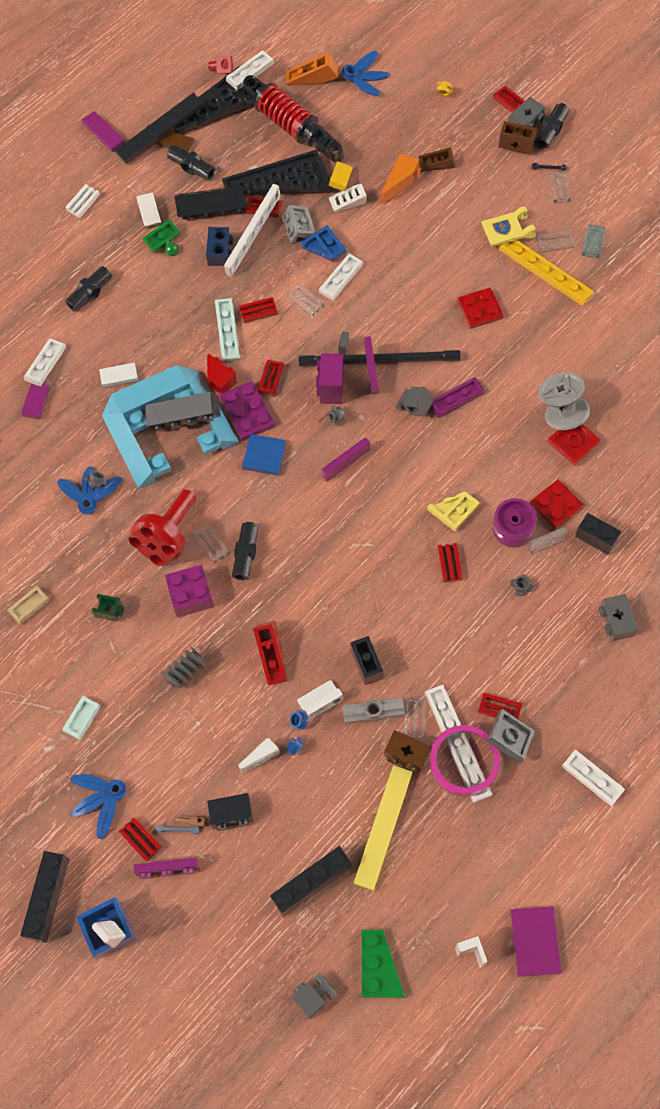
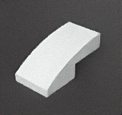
(148, 210)

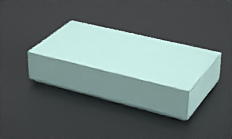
(81, 718)

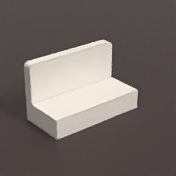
(320, 699)
(472, 945)

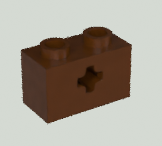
(517, 137)
(401, 743)

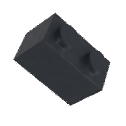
(598, 533)
(366, 660)
(230, 811)

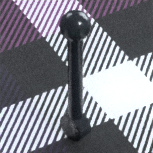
(535, 166)

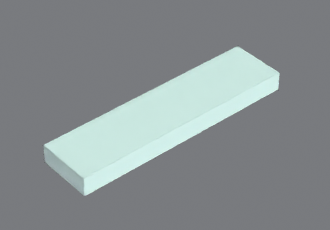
(227, 330)

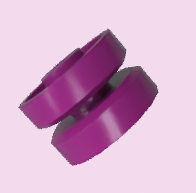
(514, 522)

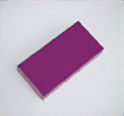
(35, 401)

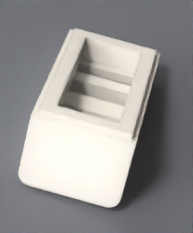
(350, 203)
(261, 754)
(109, 932)

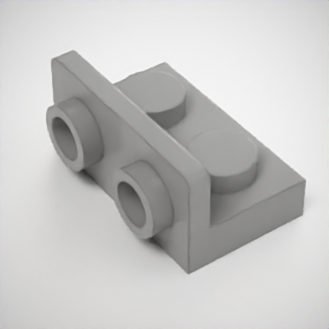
(298, 222)

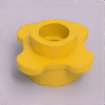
(444, 88)

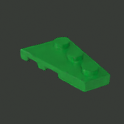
(378, 968)

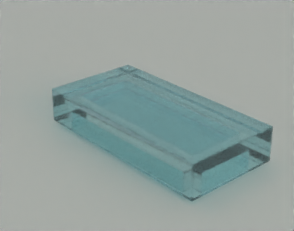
(593, 241)

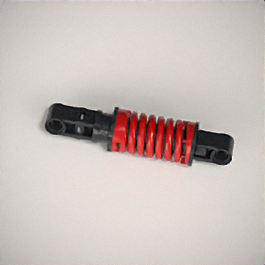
(292, 117)

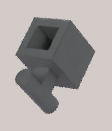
(416, 401)
(309, 998)

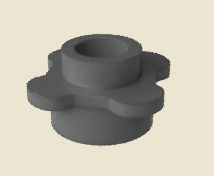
(336, 415)
(96, 479)
(523, 579)

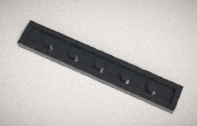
(159, 128)

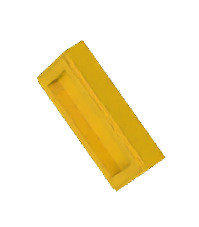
(340, 176)

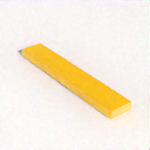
(547, 271)

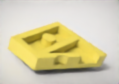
(454, 510)

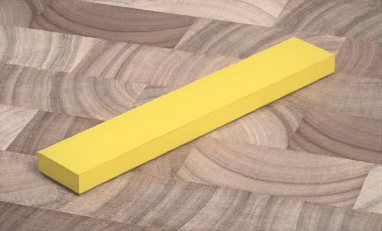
(383, 828)

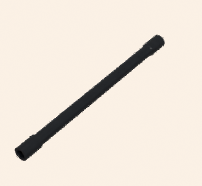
(446, 355)

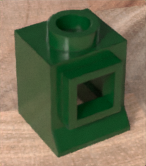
(105, 602)

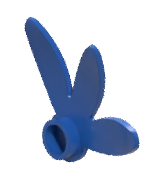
(359, 76)
(88, 493)
(93, 801)

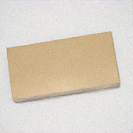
(28, 605)

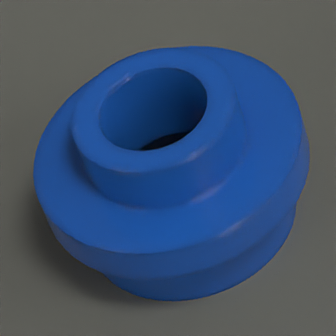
(299, 719)
(294, 746)

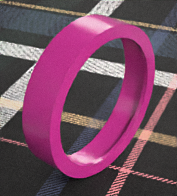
(447, 786)

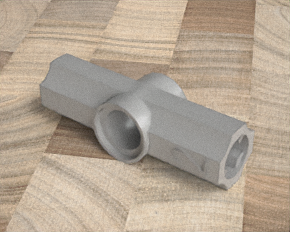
(359, 712)

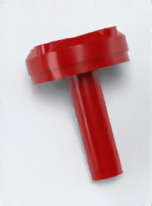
(158, 535)

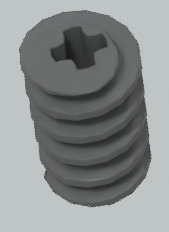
(183, 668)

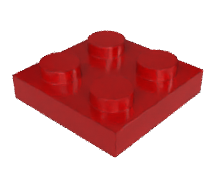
(480, 308)
(574, 443)
(556, 504)

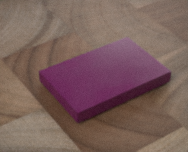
(535, 941)

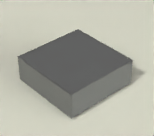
(343, 343)

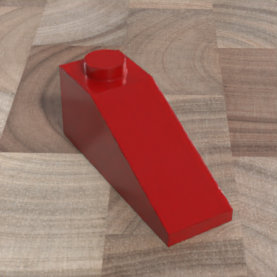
(270, 652)

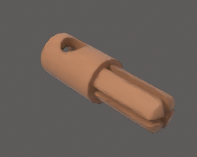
(193, 820)

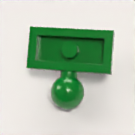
(161, 237)

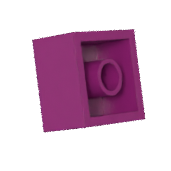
(330, 378)
(189, 591)

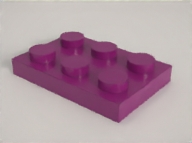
(247, 410)

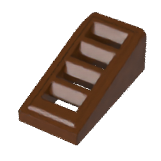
(437, 165)

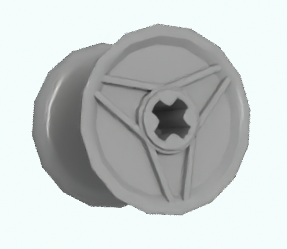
(563, 396)

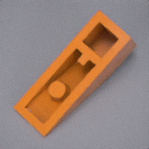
(313, 72)
(401, 177)

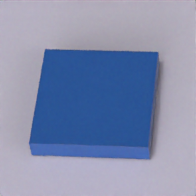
(264, 454)

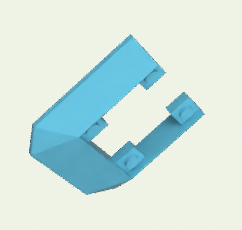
(125, 417)

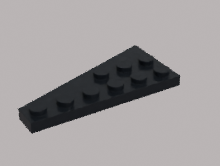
(218, 102)
(293, 175)

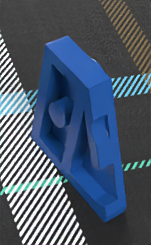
(324, 244)

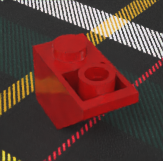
(220, 376)

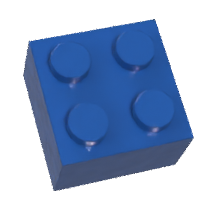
(107, 911)

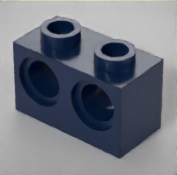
(218, 242)

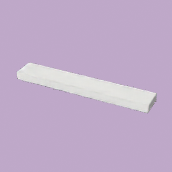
(252, 230)
(457, 742)

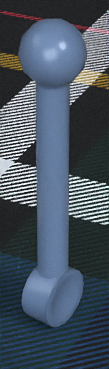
(194, 829)

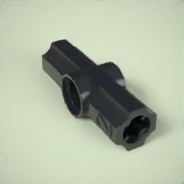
(552, 125)
(191, 162)
(88, 289)
(245, 551)

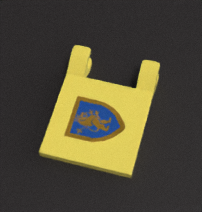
(507, 228)

